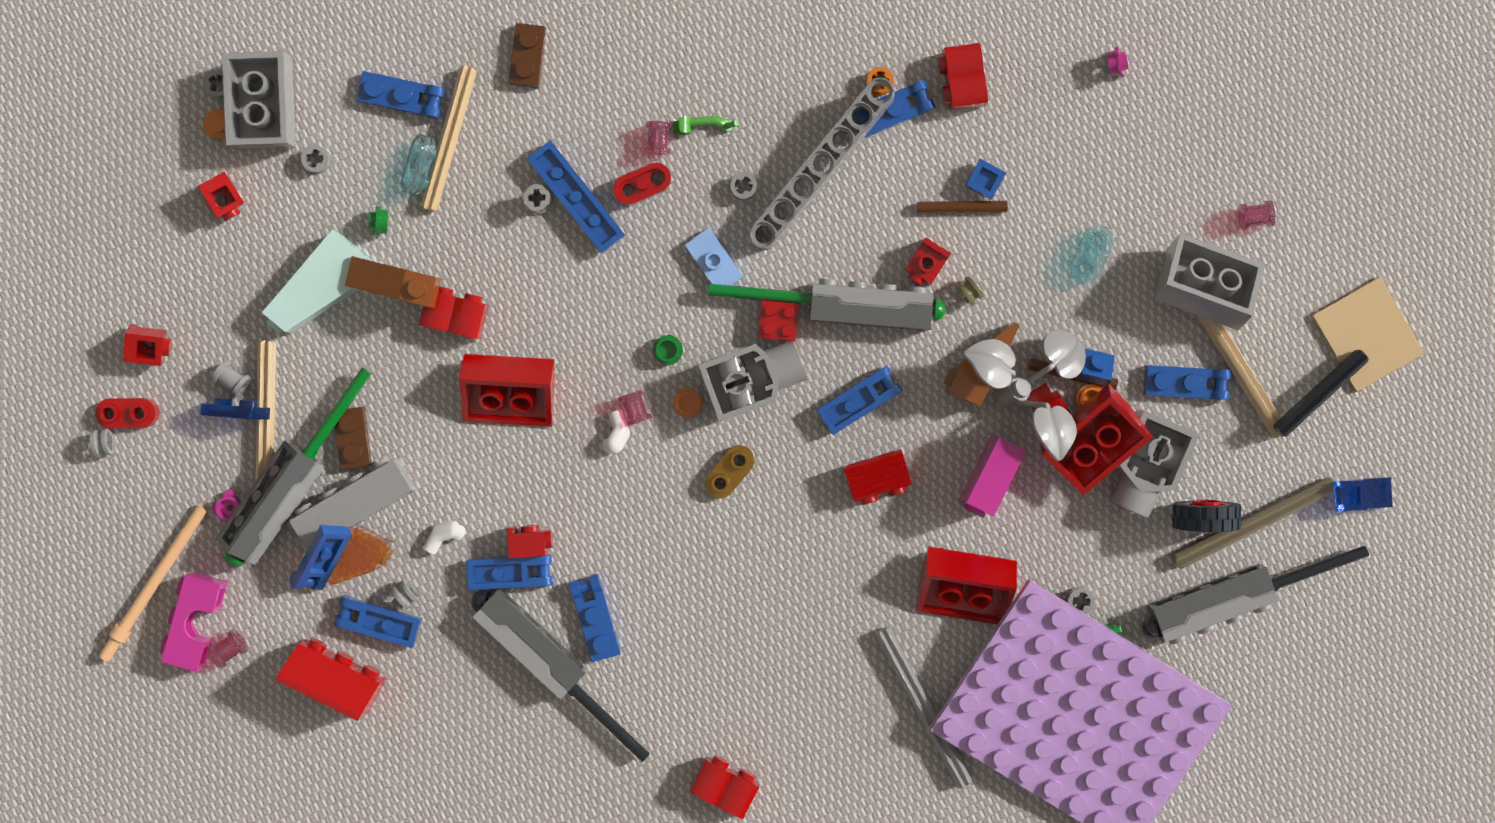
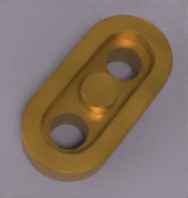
(729, 471)

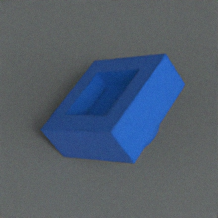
(985, 179)
(1097, 367)

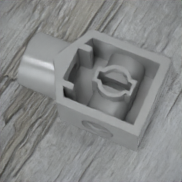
(750, 377)
(1154, 466)

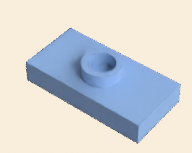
(713, 259)

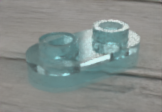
(417, 166)
(1092, 255)

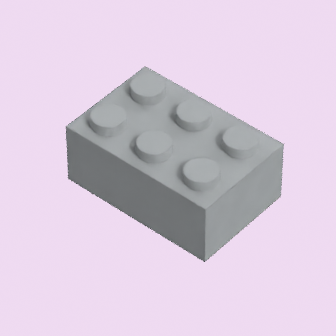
(258, 100)
(1209, 282)

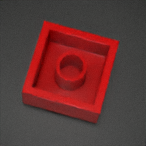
(778, 320)

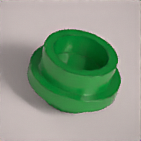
(378, 221)
(668, 350)

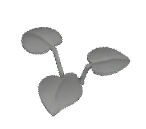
(994, 365)

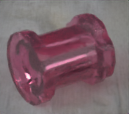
(658, 138)
(1256, 215)
(634, 408)
(227, 648)

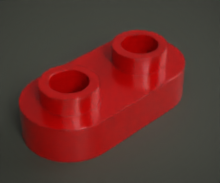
(641, 181)
(125, 413)

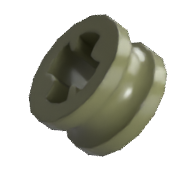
(969, 291)

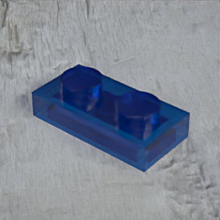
(245, 410)

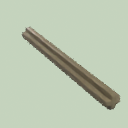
(1254, 523)

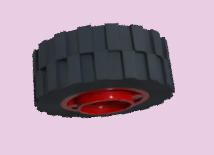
(1206, 516)

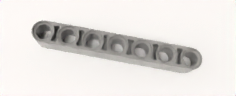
(824, 149)

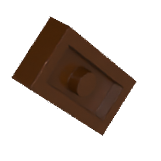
(527, 55)
(353, 439)

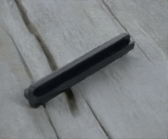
(1320, 393)

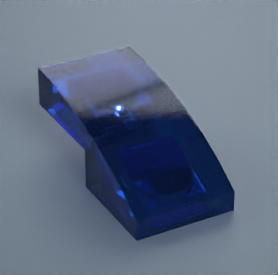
(1362, 494)

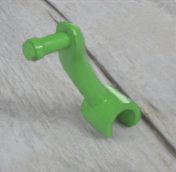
(683, 125)

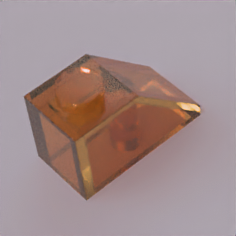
(362, 555)

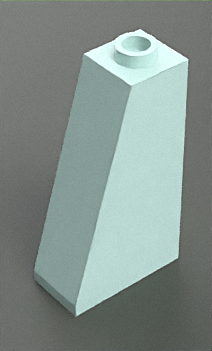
(315, 285)

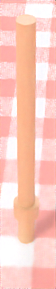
(122, 631)

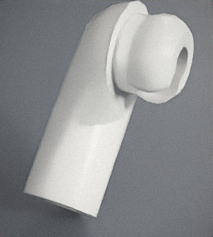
(619, 434)
(442, 532)

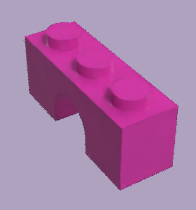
(183, 644)

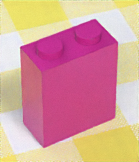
(992, 476)

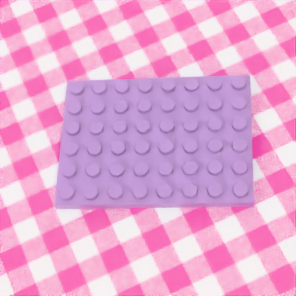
(1078, 713)

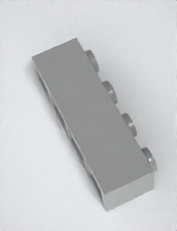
(355, 502)

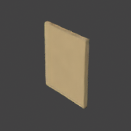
(1368, 322)

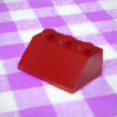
(507, 390)
(1104, 439)
(966, 585)
(331, 678)

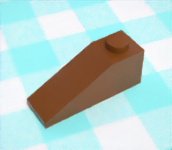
(393, 282)
(964, 381)

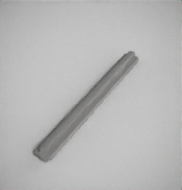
(922, 705)

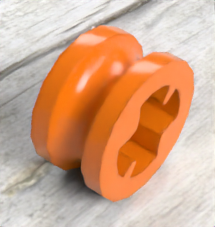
(886, 74)

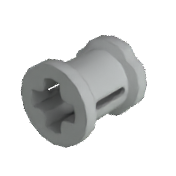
(531, 192)
(230, 379)

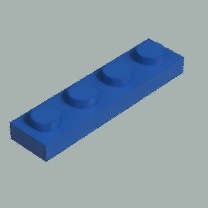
(576, 196)

